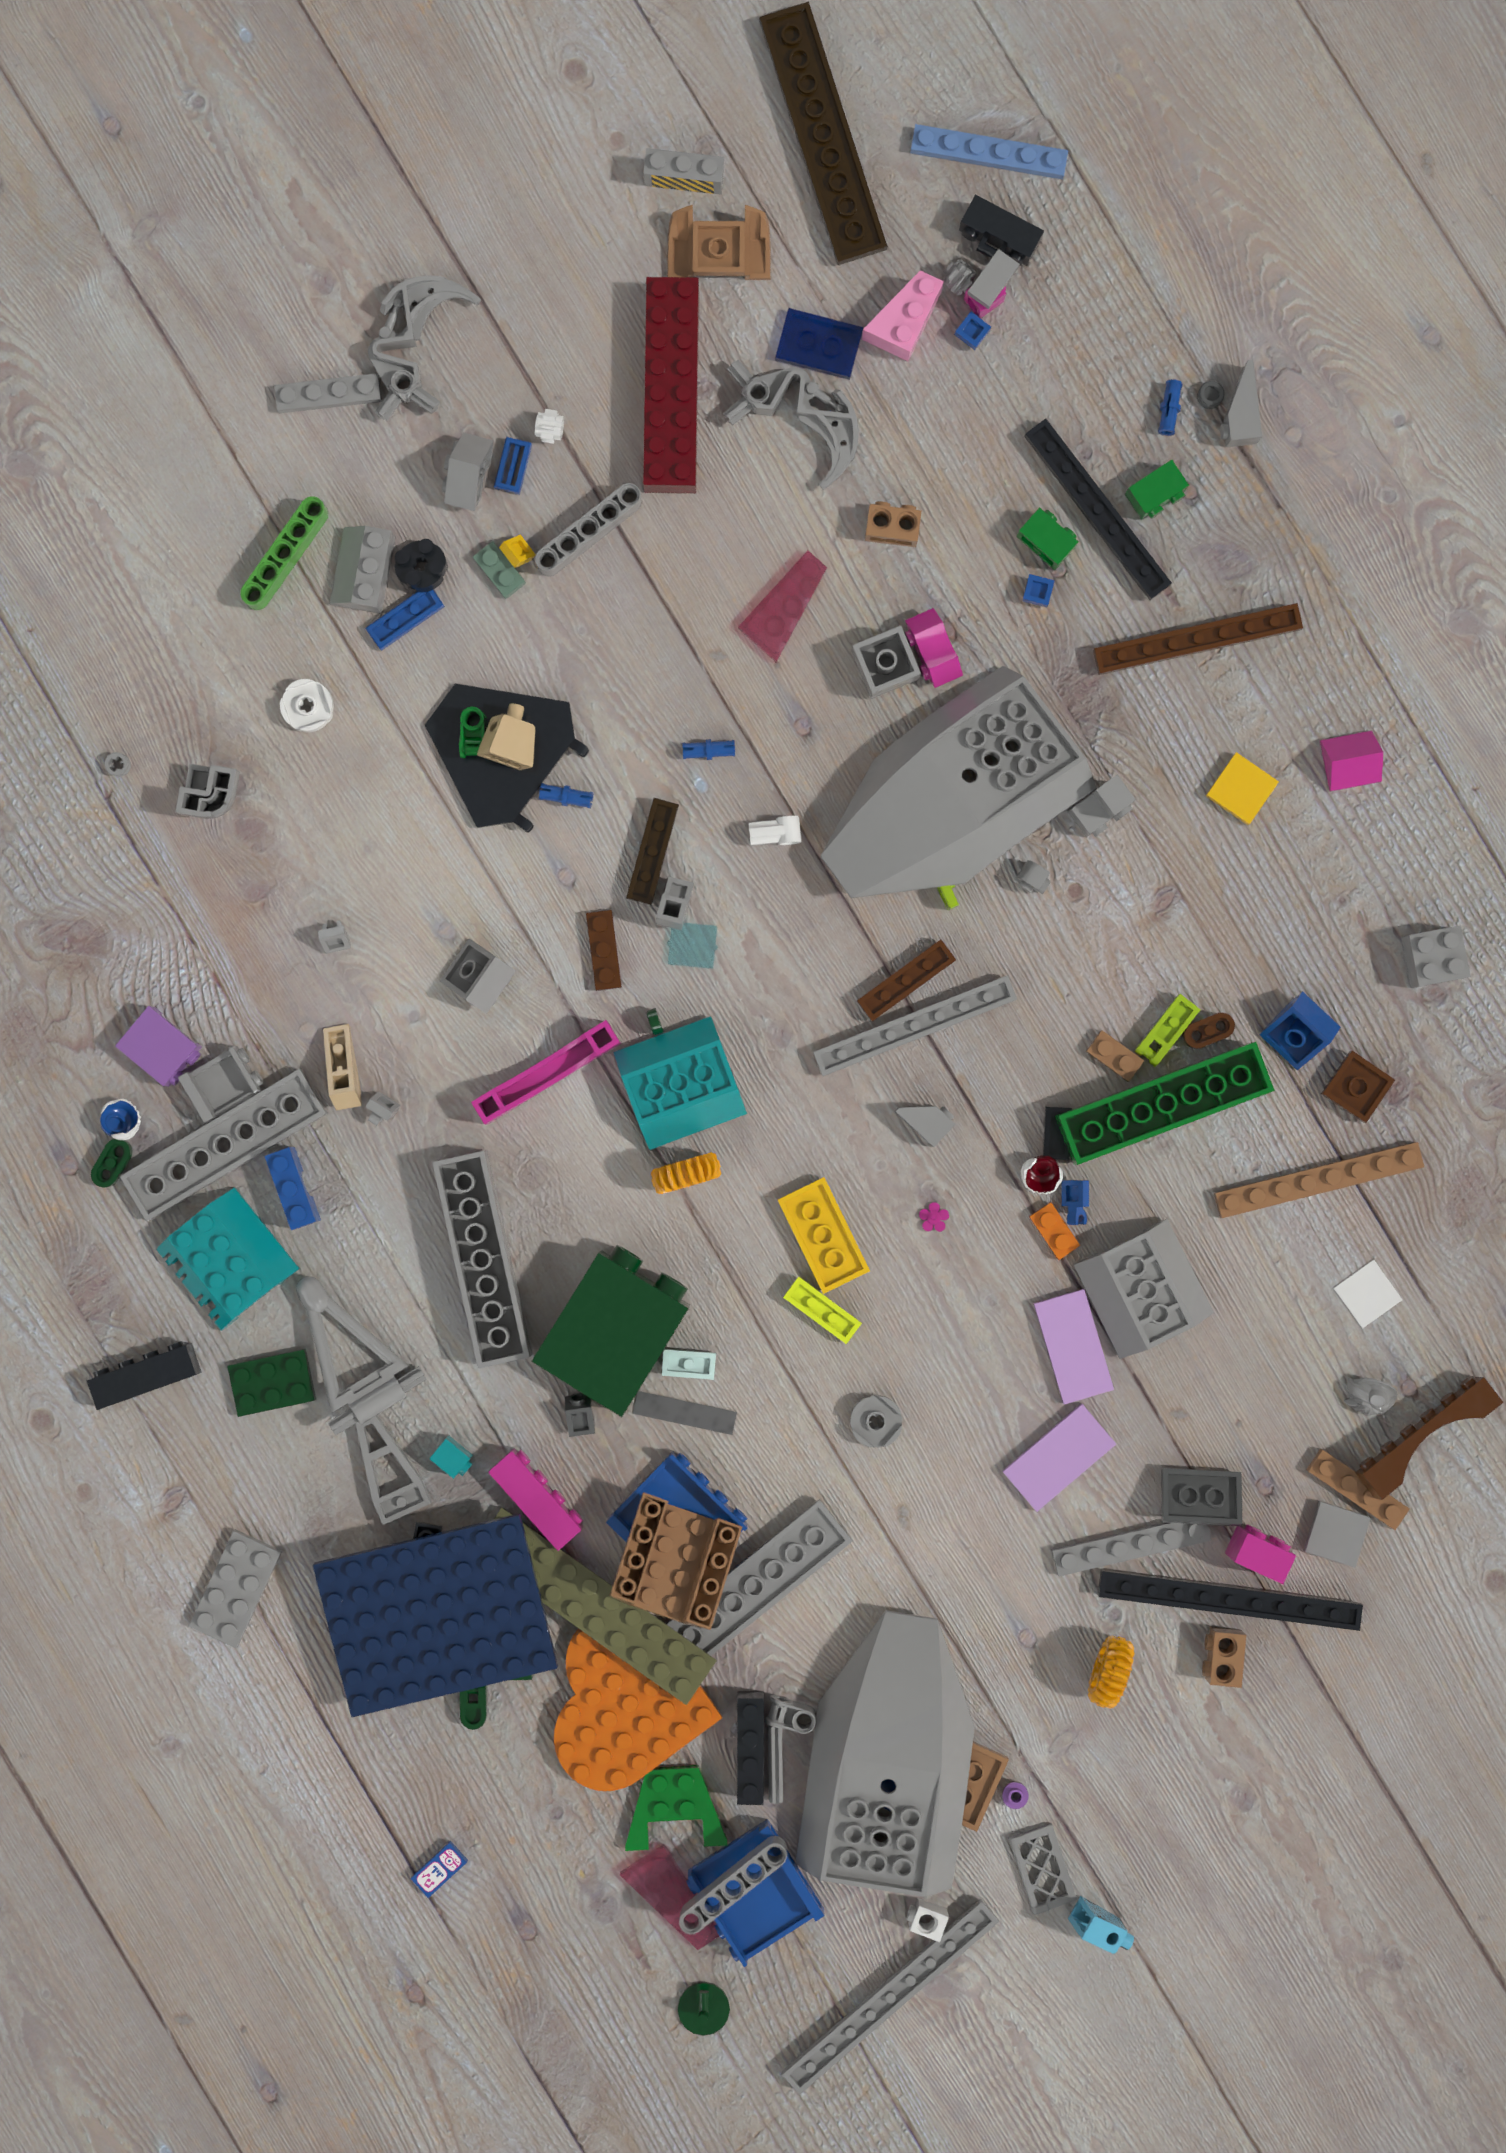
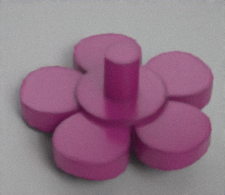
(934, 1218)

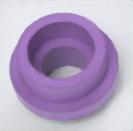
(1013, 1787)

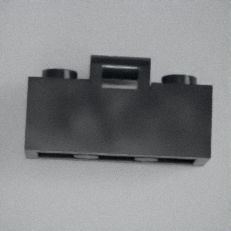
(1001, 229)

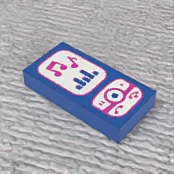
(439, 1869)

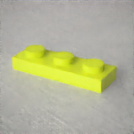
(822, 1310)

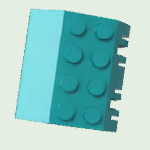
(227, 1257)

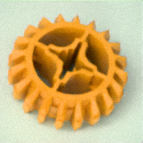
(686, 1173)
(1111, 1672)

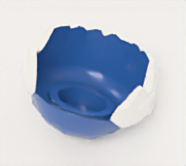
(120, 1119)

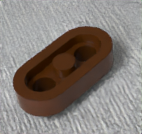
(1208, 1030)

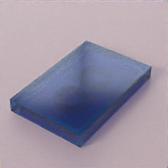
(819, 343)

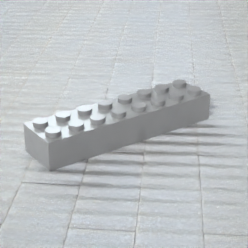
(482, 1259)

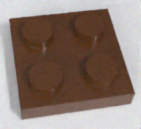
(1358, 1086)

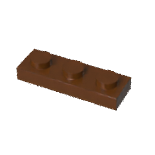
(603, 950)

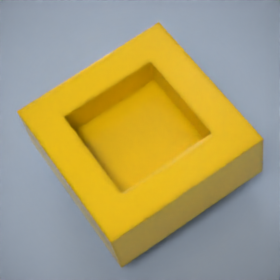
(517, 551)

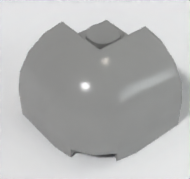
(208, 791)

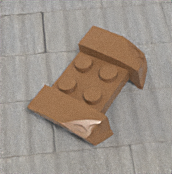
(719, 246)

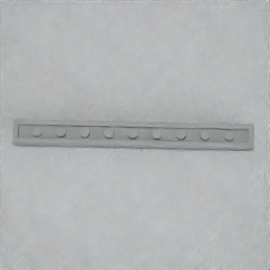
(889, 1997)

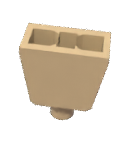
(509, 739)

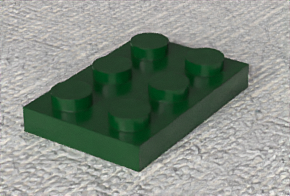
(271, 1382)

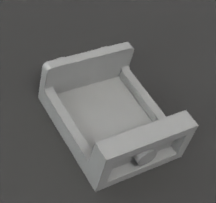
(221, 1084)

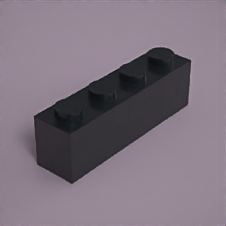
(144, 1376)
(750, 1747)

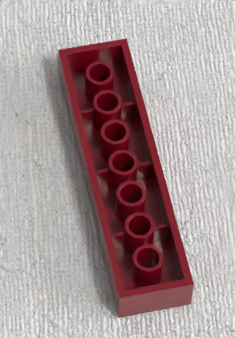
(671, 385)

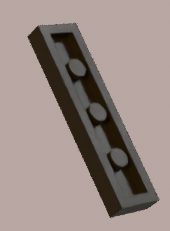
(652, 851)

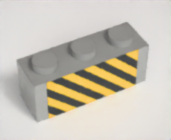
(684, 171)

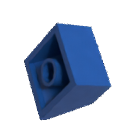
(1300, 1031)

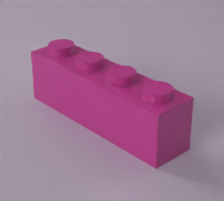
(536, 1498)

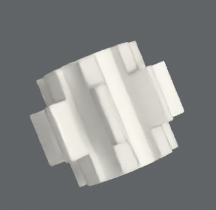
(549, 426)

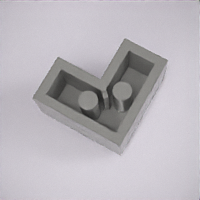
(466, 471)
(1105, 803)

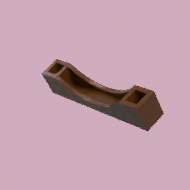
(1387, 1469)

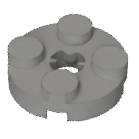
(875, 1406)

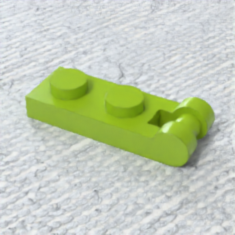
(1168, 1029)

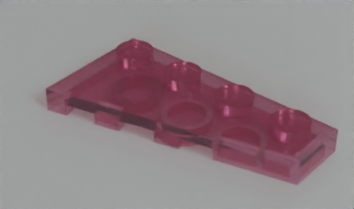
(779, 612)
(666, 1890)

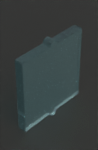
(693, 946)

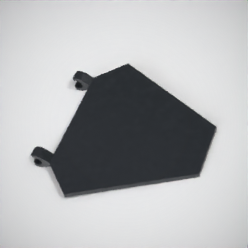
(488, 788)

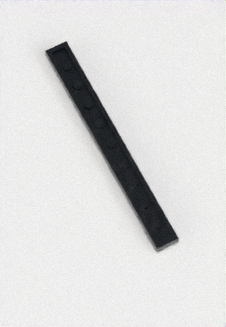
(1230, 1600)

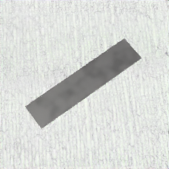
(684, 1412)

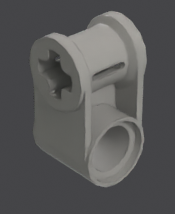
(788, 1715)

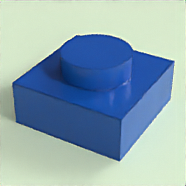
(972, 330)
(1038, 590)

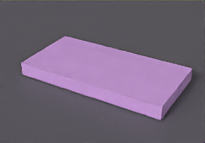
(1073, 1346)
(1059, 1457)

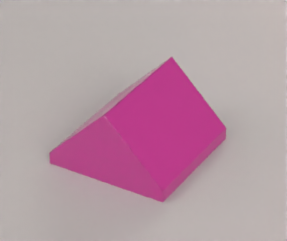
(1352, 760)

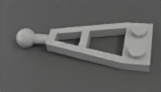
(403, 1499)

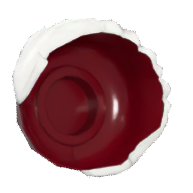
(1041, 1174)

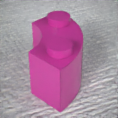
(933, 648)

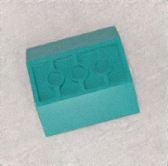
(679, 1083)

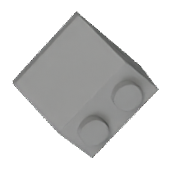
(477, 976)

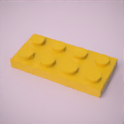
(823, 1235)

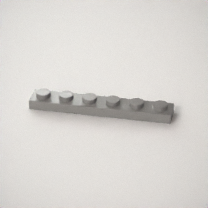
(1127, 1546)

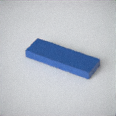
(404, 618)

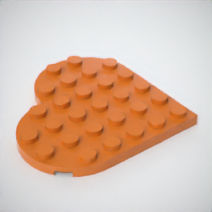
(620, 1719)

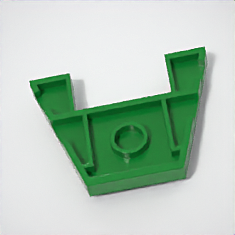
(673, 1796)

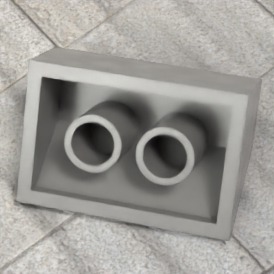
(363, 568)

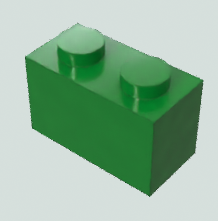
(1157, 490)
(1048, 538)

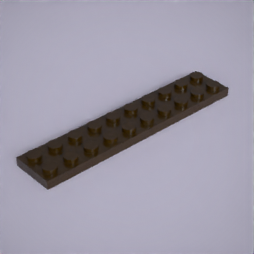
(823, 133)

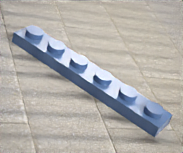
(989, 151)

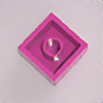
(1263, 1555)

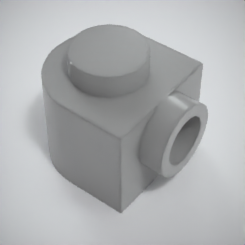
(1033, 877)

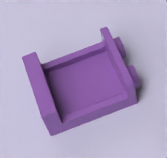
(159, 1047)

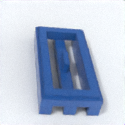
(508, 486)

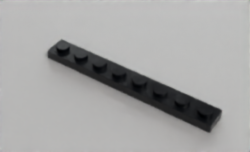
(1097, 509)

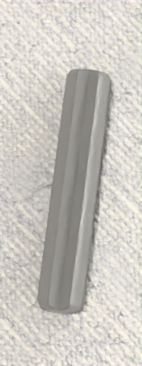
(775, 1765)

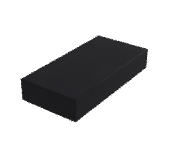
(1053, 1142)

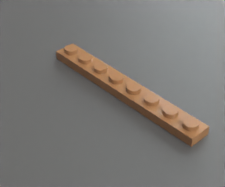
(1319, 1180)

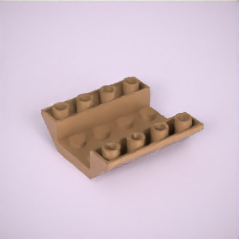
(675, 1562)

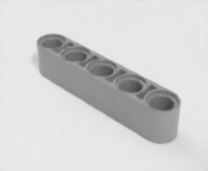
(595, 518)
(727, 1896)

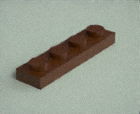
(906, 980)

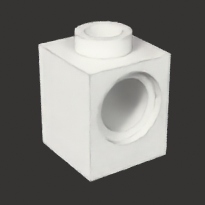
(933, 1929)

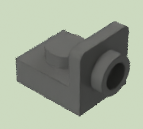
(579, 1415)

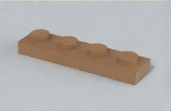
(1348, 1484)

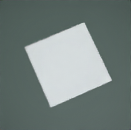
(1368, 1294)

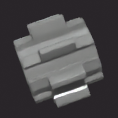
(959, 276)

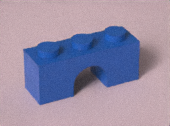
(288, 1180)

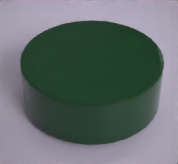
(654, 1021)

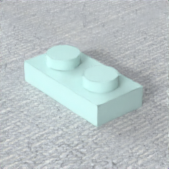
(688, 1364)

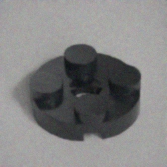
(411, 555)

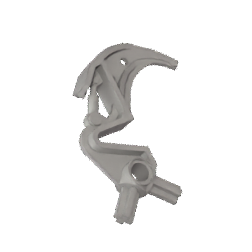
(394, 369)
(775, 386)

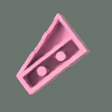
(905, 316)

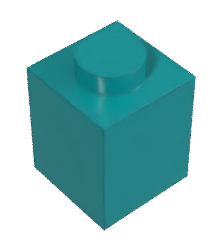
(452, 1457)

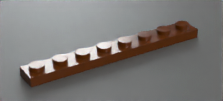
(1198, 639)

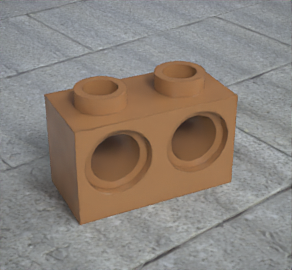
(892, 532)
(1231, 1656)

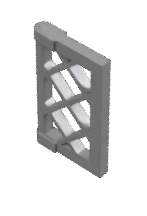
(1063, 1875)

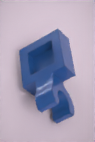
(1075, 1196)

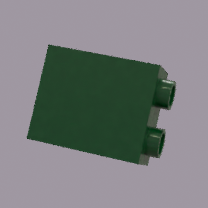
(613, 1329)

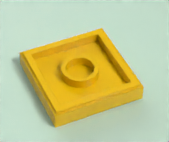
(1242, 788)

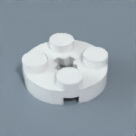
(293, 698)

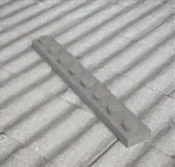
(915, 1025)

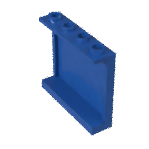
(681, 1488)
(766, 1911)

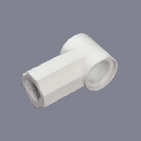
(782, 831)

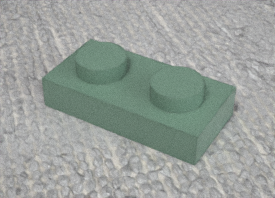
(499, 570)

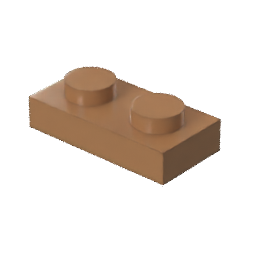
(1115, 1056)

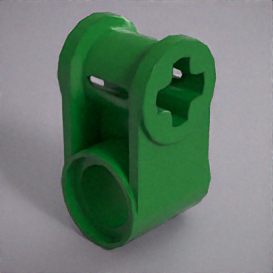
(470, 736)

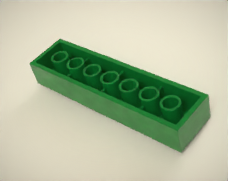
(1164, 1103)

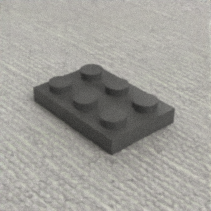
(1201, 1497)

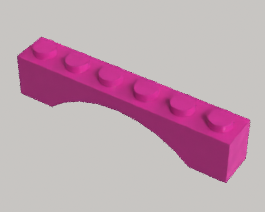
(546, 1073)

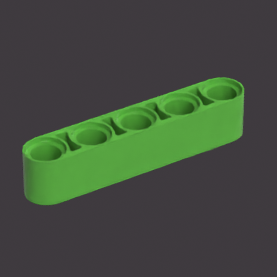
(284, 540)

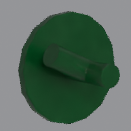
(703, 2008)

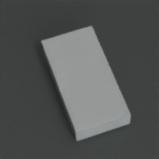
(993, 279)

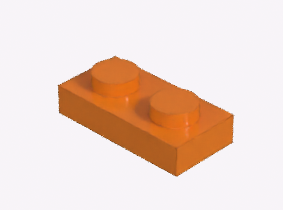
(1054, 1231)

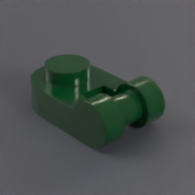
(473, 1713)

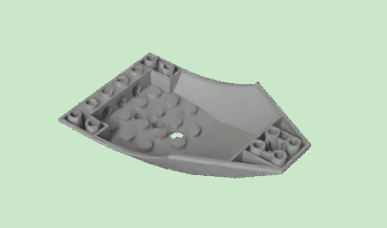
(926, 826)
(899, 1719)

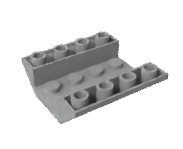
(1144, 1290)

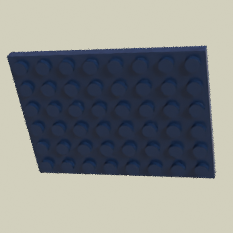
(435, 1615)

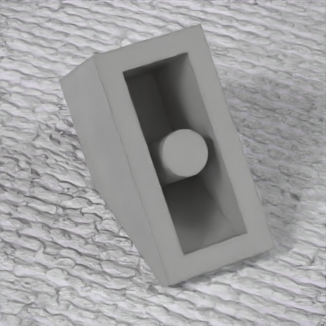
(928, 1122)

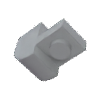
(674, 903)

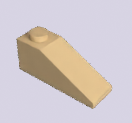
(341, 1068)

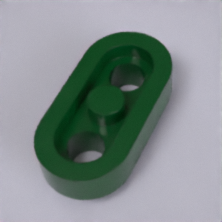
(109, 1160)

